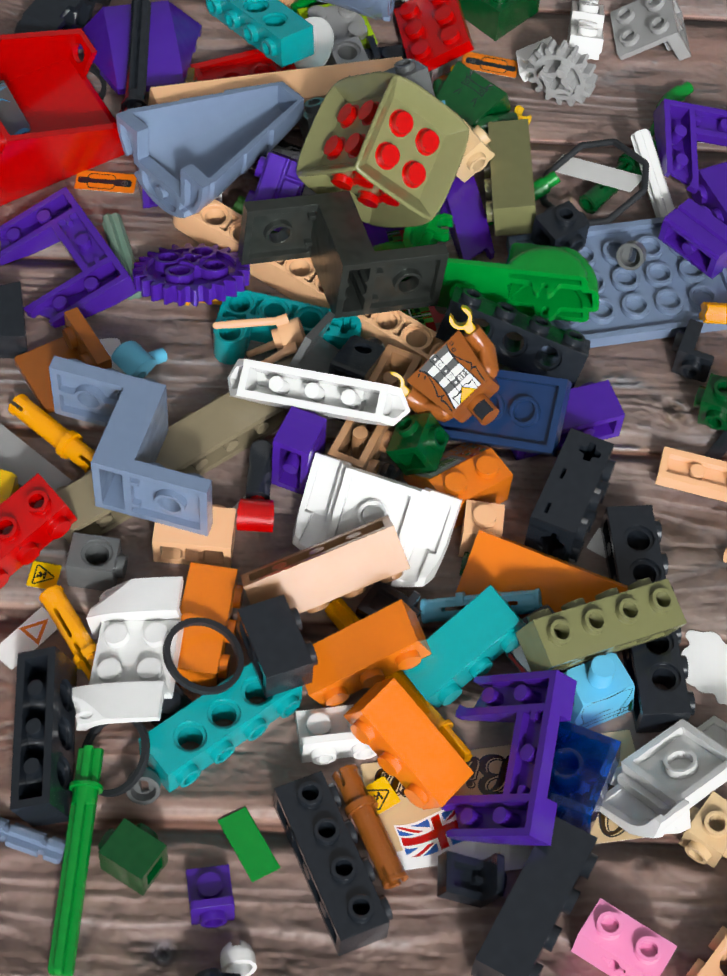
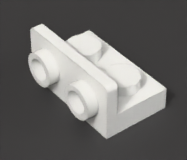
(327, 736)

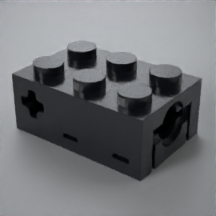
(571, 497)

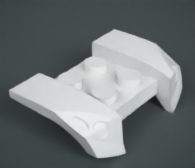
(349, 497)
(128, 662)
(668, 779)

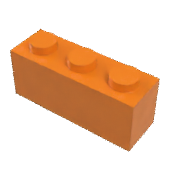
(209, 594)
(367, 653)
(408, 745)

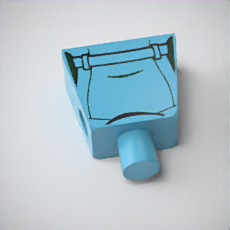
(601, 691)

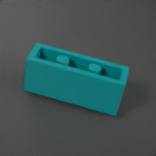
(466, 647)

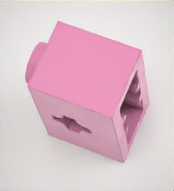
(621, 944)

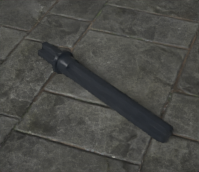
(137, 55)

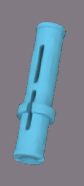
(434, 609)

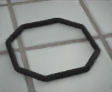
(600, 143)

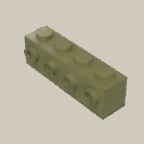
(511, 178)
(601, 626)

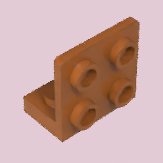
(77, 343)

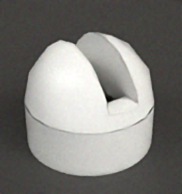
(238, 959)

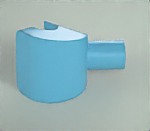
(136, 360)

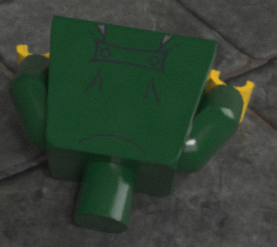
(475, 97)

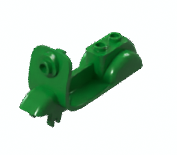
(534, 280)

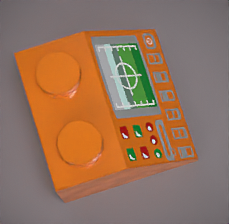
(468, 474)

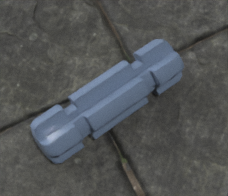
(32, 841)

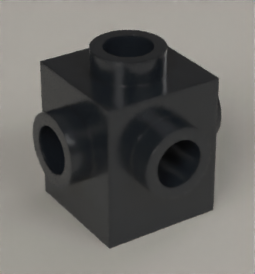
(561, 227)

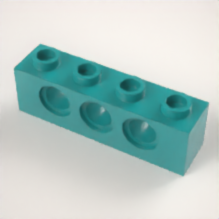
(268, 27)
(217, 743)

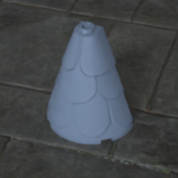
(203, 143)

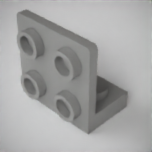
(649, 24)

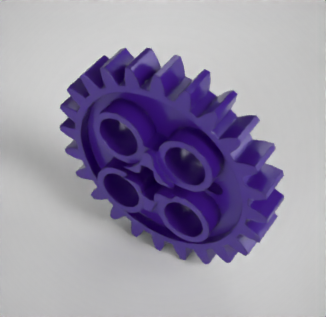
(190, 274)

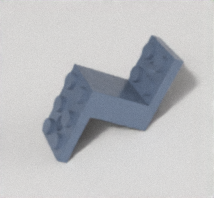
(125, 458)

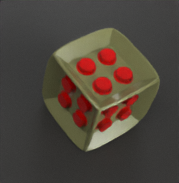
(386, 147)

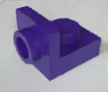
(210, 896)

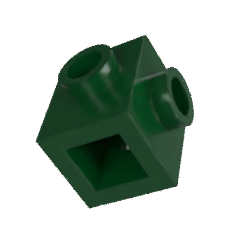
(713, 403)
(417, 444)

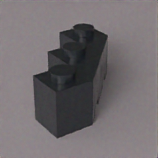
(57, 15)

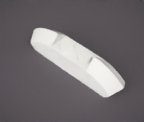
(317, 392)

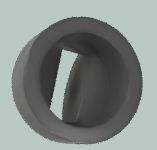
(625, 252)
(149, 795)

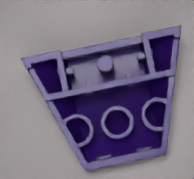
(170, 50)

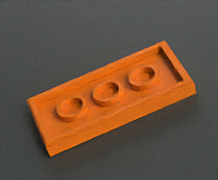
(518, 567)

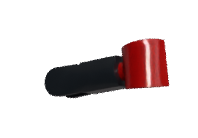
(257, 509)

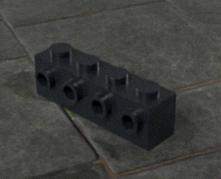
(332, 863)
(535, 904)

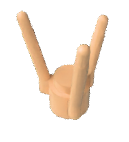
(286, 336)

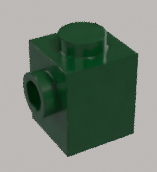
(133, 855)

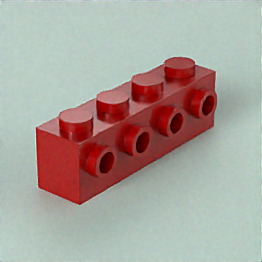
(29, 523)

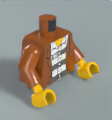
(457, 377)

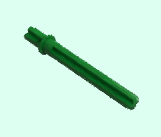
(76, 861)

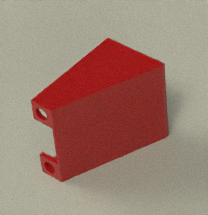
(65, 113)

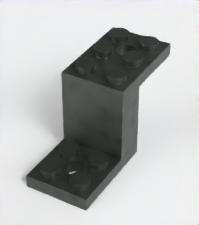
(347, 266)

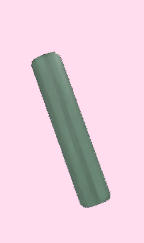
(119, 244)

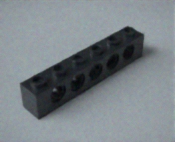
(653, 707)

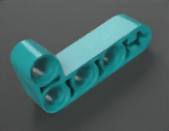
(233, 343)

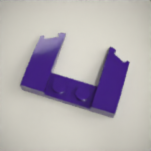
(676, 135)
(61, 219)
(470, 226)
(523, 811)

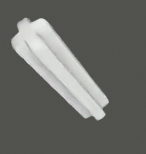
(657, 185)

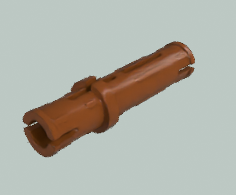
(362, 810)

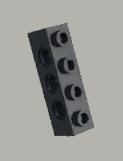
(536, 331)
(43, 737)

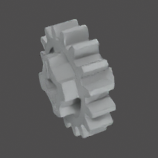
(562, 72)

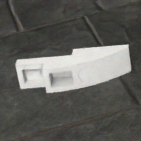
(586, 27)

